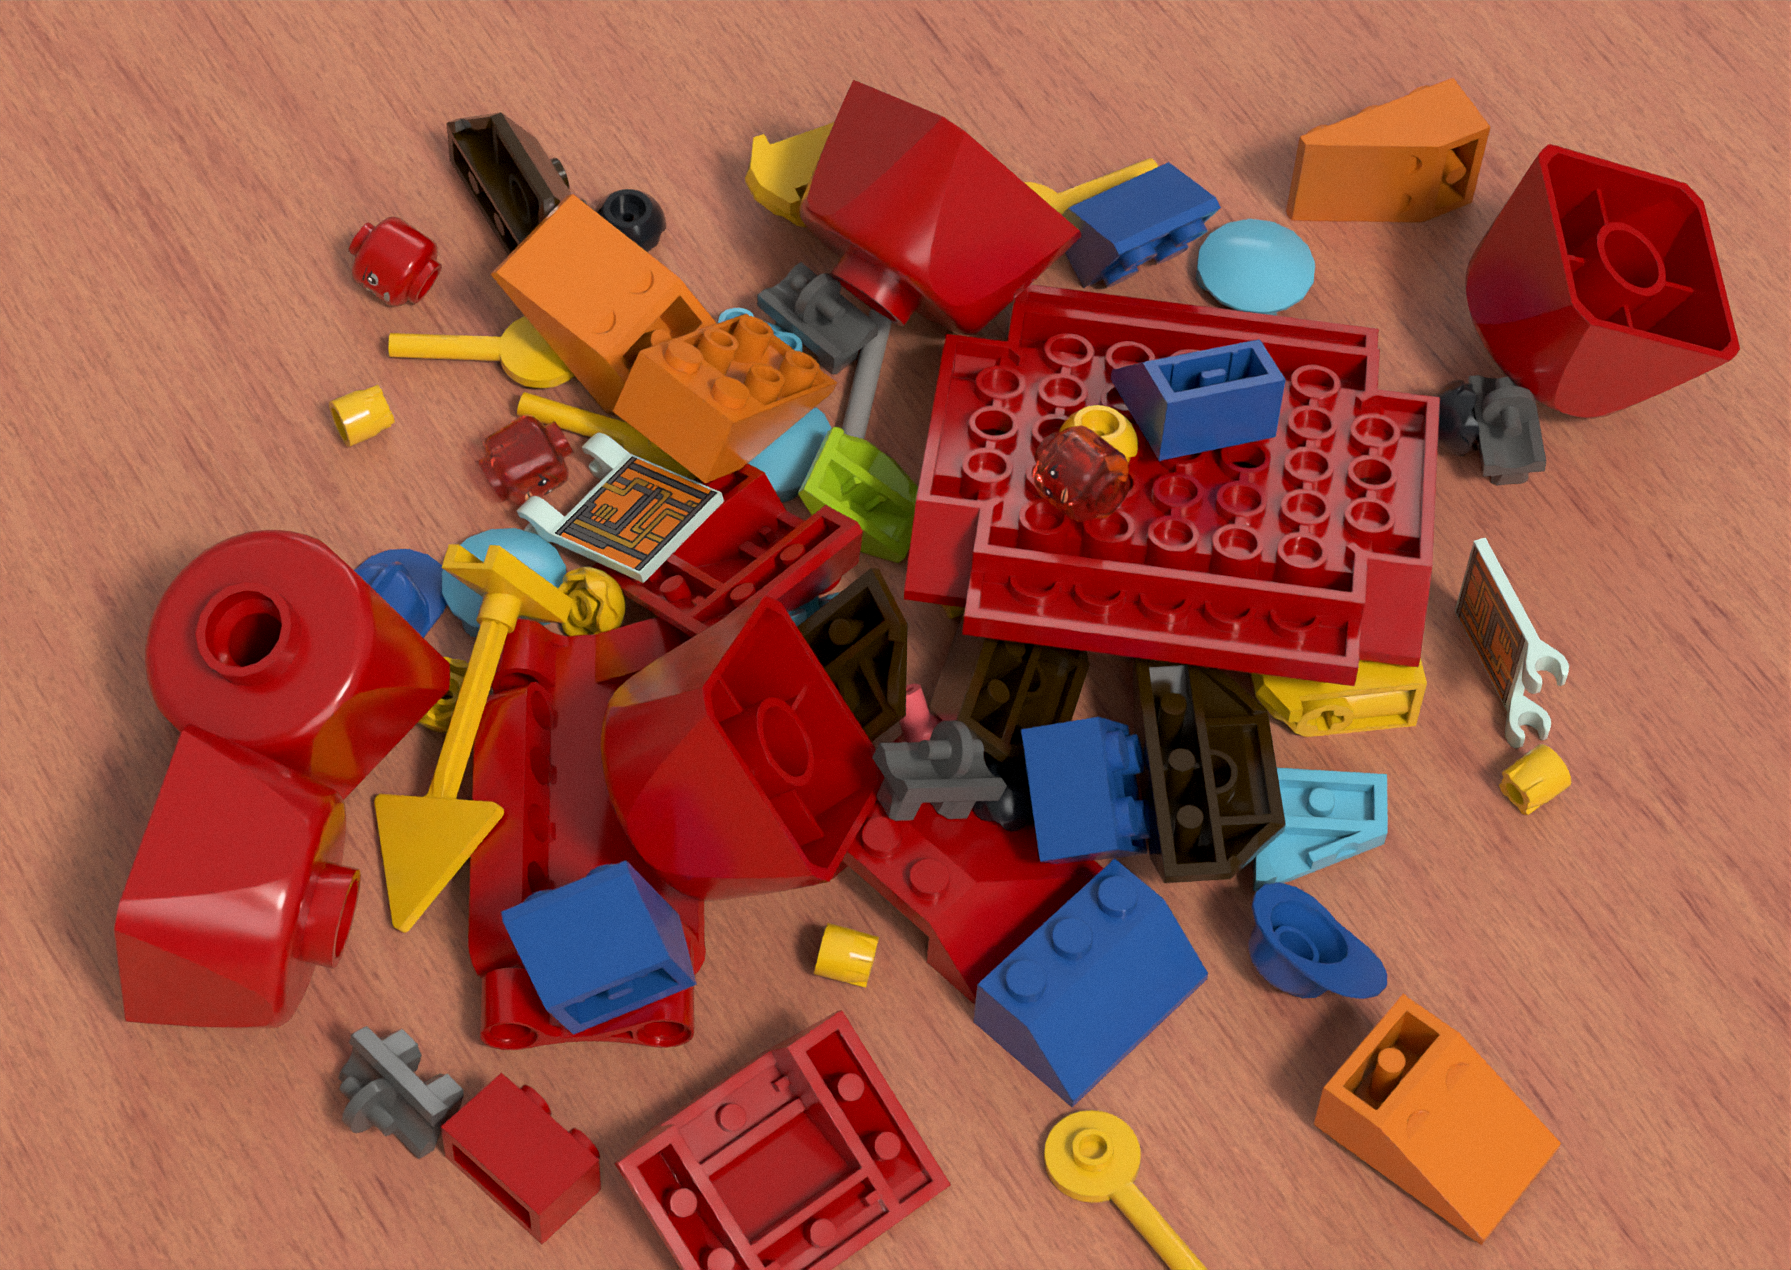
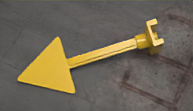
(435, 834)

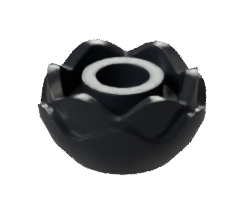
(639, 208)
(1456, 418)
(1015, 805)

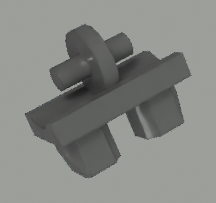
(819, 316)
(1509, 430)
(940, 770)
(391, 1096)

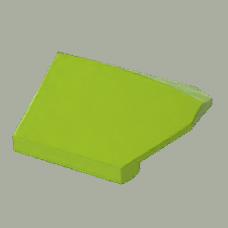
(866, 487)

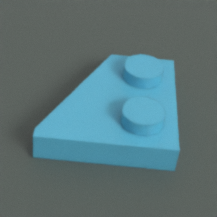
(1325, 820)

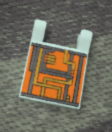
(630, 516)
(1506, 642)

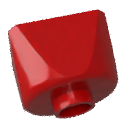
(926, 216)
(1599, 286)
(290, 657)
(738, 761)
(233, 891)

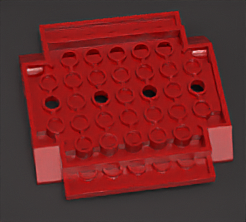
(1203, 559)

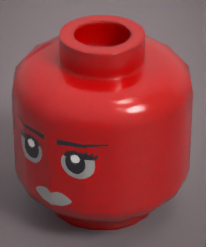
(394, 261)

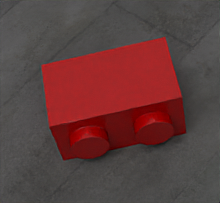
(523, 1156)

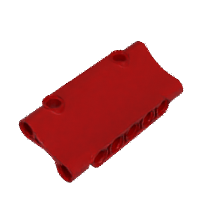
(545, 770)

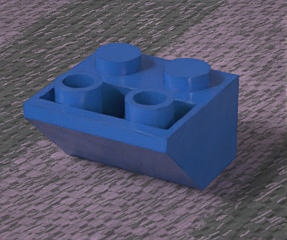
(1136, 223)
(1204, 398)
(1086, 790)
(600, 946)

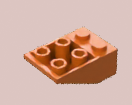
(1392, 160)
(596, 296)
(720, 394)
(1436, 1120)

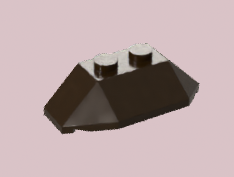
(506, 174)
(864, 650)
(1007, 688)
(1204, 771)

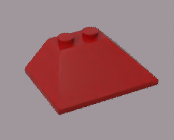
(745, 553)
(963, 885)
(784, 1160)

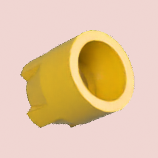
(361, 415)
(1535, 779)
(846, 955)

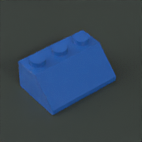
(1090, 983)

